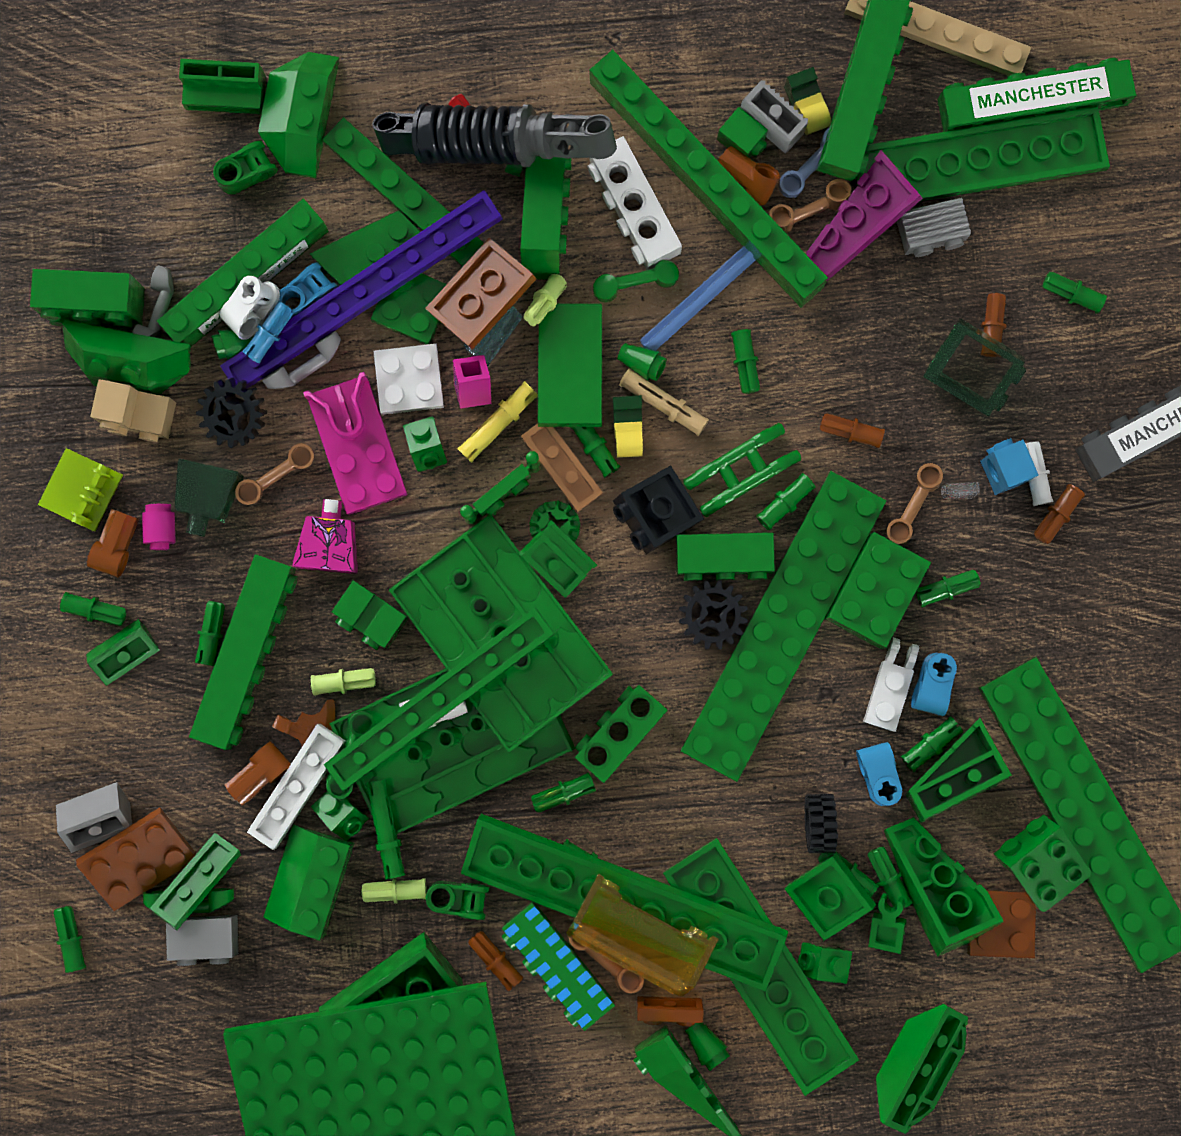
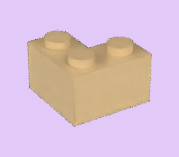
(125, 409)

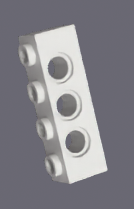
(649, 251)

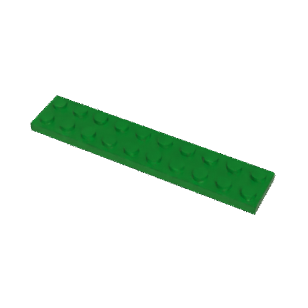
(783, 626)
(1087, 812)
(562, 877)

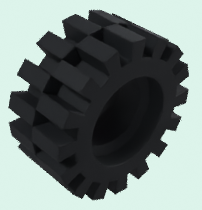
(820, 823)

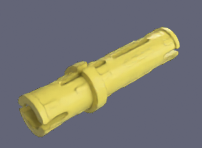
(498, 421)

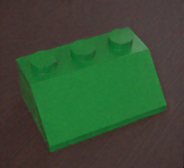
(308, 882)

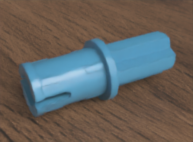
(268, 332)

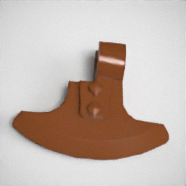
(306, 723)

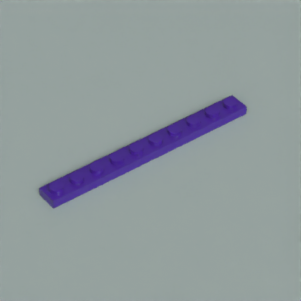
(369, 287)

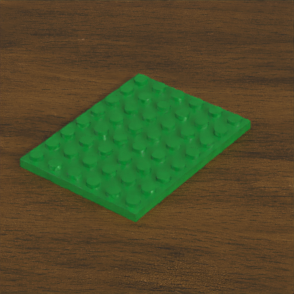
(375, 1069)

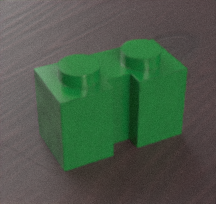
(369, 615)

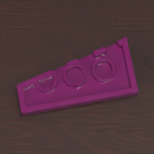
(870, 210)

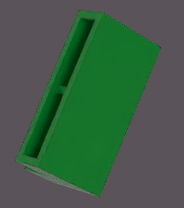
(222, 86)

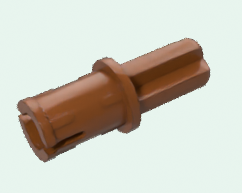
(994, 321)
(852, 430)
(1059, 514)
(495, 960)

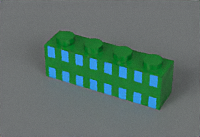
(558, 966)

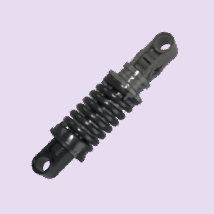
(492, 135)

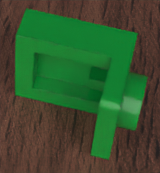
(425, 444)
(340, 815)
(825, 963)

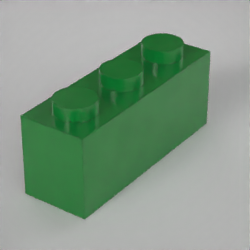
(725, 555)

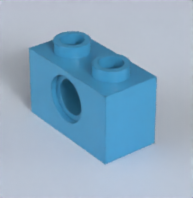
(1008, 465)

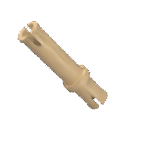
(675, 409)

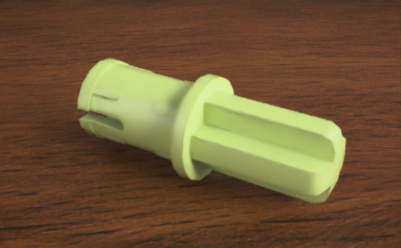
(545, 299)
(343, 681)
(394, 890)

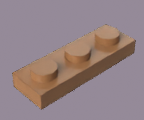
(562, 466)

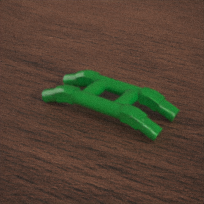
(736, 488)

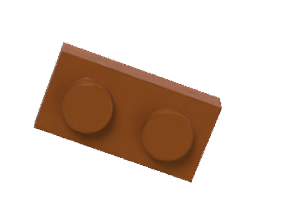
(669, 1009)

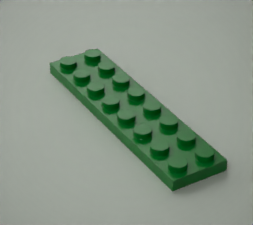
(999, 154)
(790, 1007)

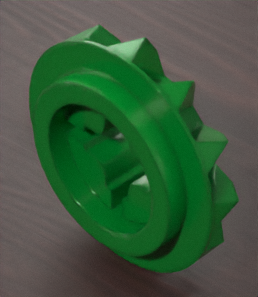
(560, 511)

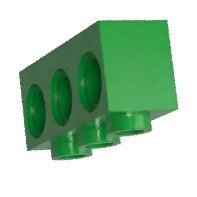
(637, 729)

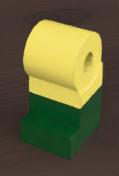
(807, 99)
(628, 426)

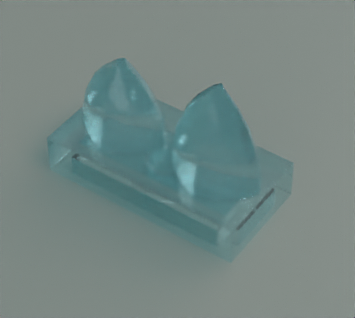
(497, 336)

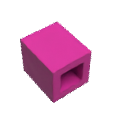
(472, 381)

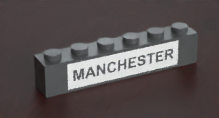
(1133, 437)

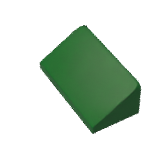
(122, 652)

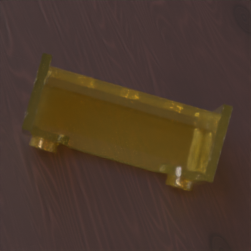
(639, 940)

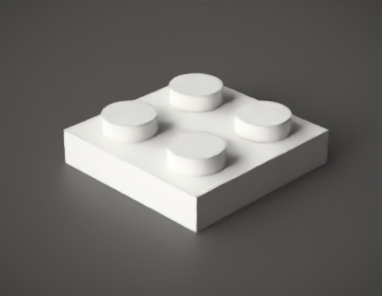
(408, 379)

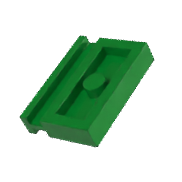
(557, 559)

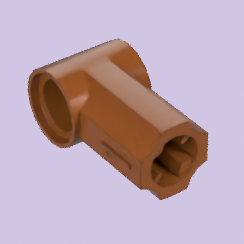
(756, 178)
(110, 551)
(264, 768)

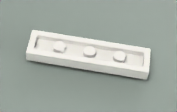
(296, 787)

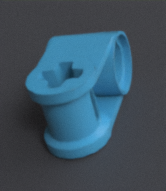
(306, 288)
(934, 688)
(879, 766)

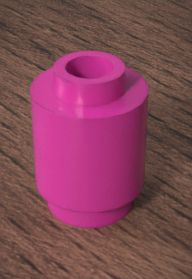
(158, 526)

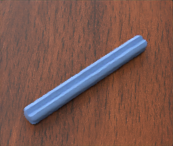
(697, 299)

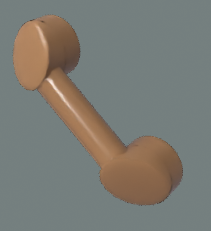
(836, 193)
(928, 479)
(251, 491)
(625, 979)

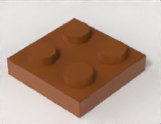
(1015, 935)

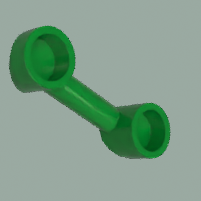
(607, 286)
(359, 724)
(216, 899)

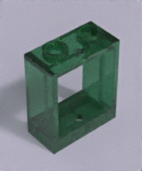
(998, 396)

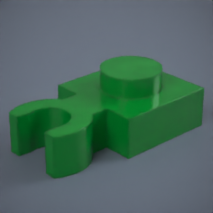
(887, 928)

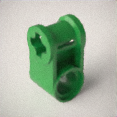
(246, 167)
(460, 899)

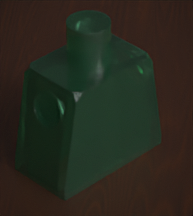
(204, 494)

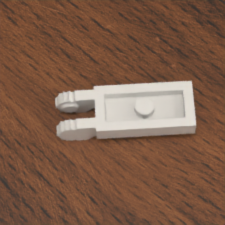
(891, 688)

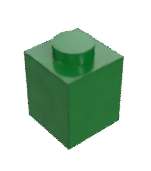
(743, 134)

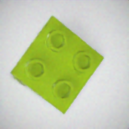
(80, 489)

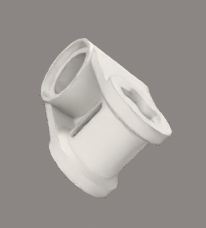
(247, 308)

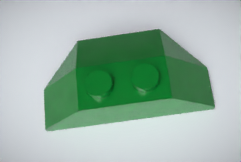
(298, 111)
(126, 357)
(920, 1066)

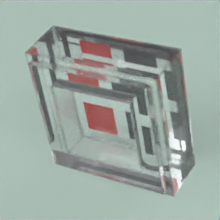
(960, 490)

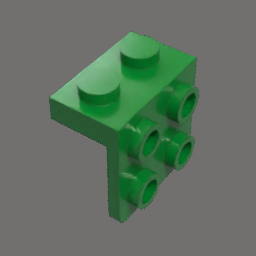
(1044, 862)

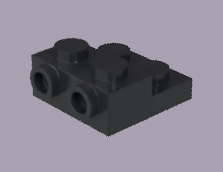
(656, 510)

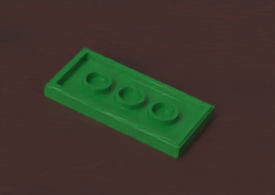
(570, 366)

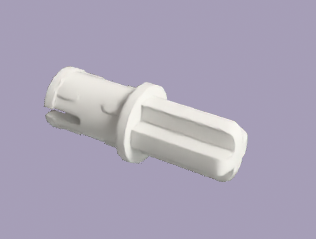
(1039, 485)

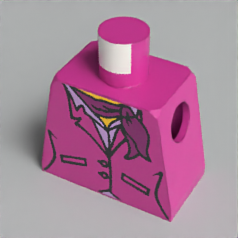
(327, 542)

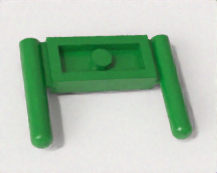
(513, 483)

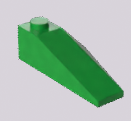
(944, 896)
(673, 1070)

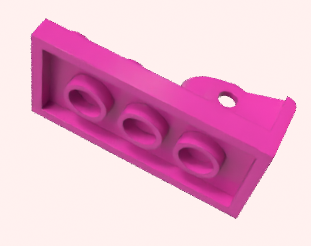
(356, 444)

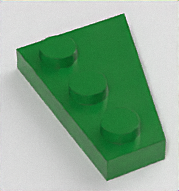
(364, 247)

